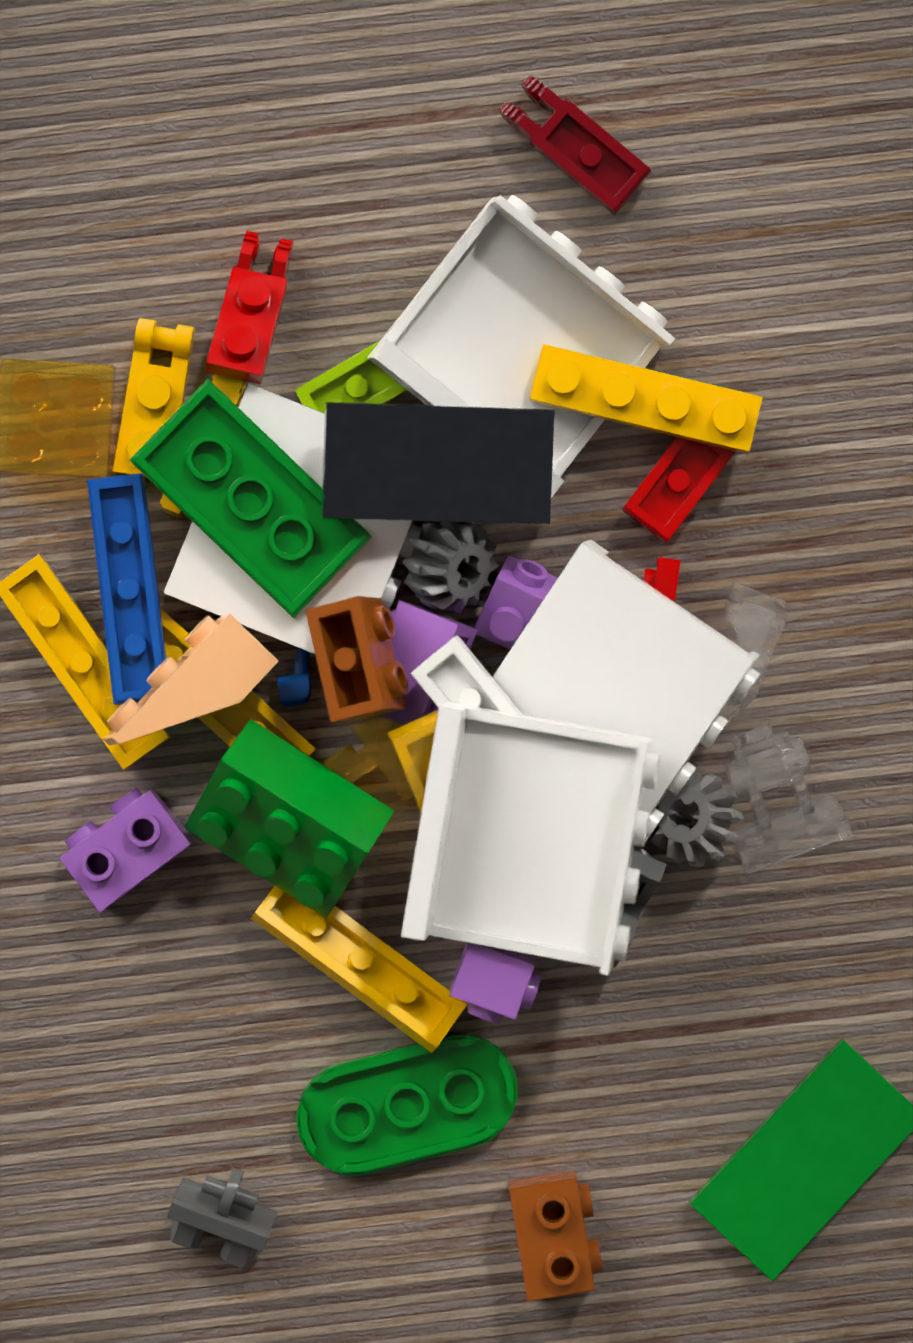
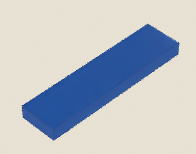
(127, 582)

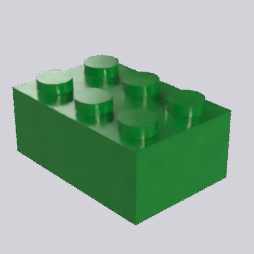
(288, 818)

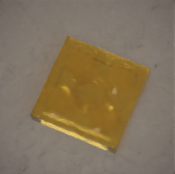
(56, 418)

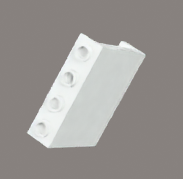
(493, 305)
(218, 585)
(628, 663)
(530, 835)

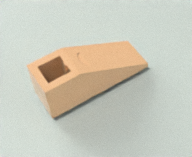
(209, 676)

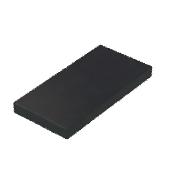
(437, 463)

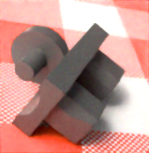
(223, 1211)

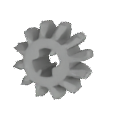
(712, 825)

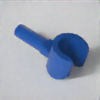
(296, 688)

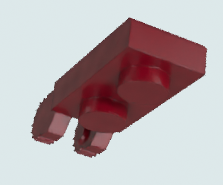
(579, 147)

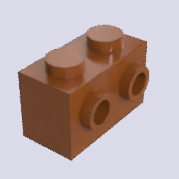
(357, 659)
(553, 1235)

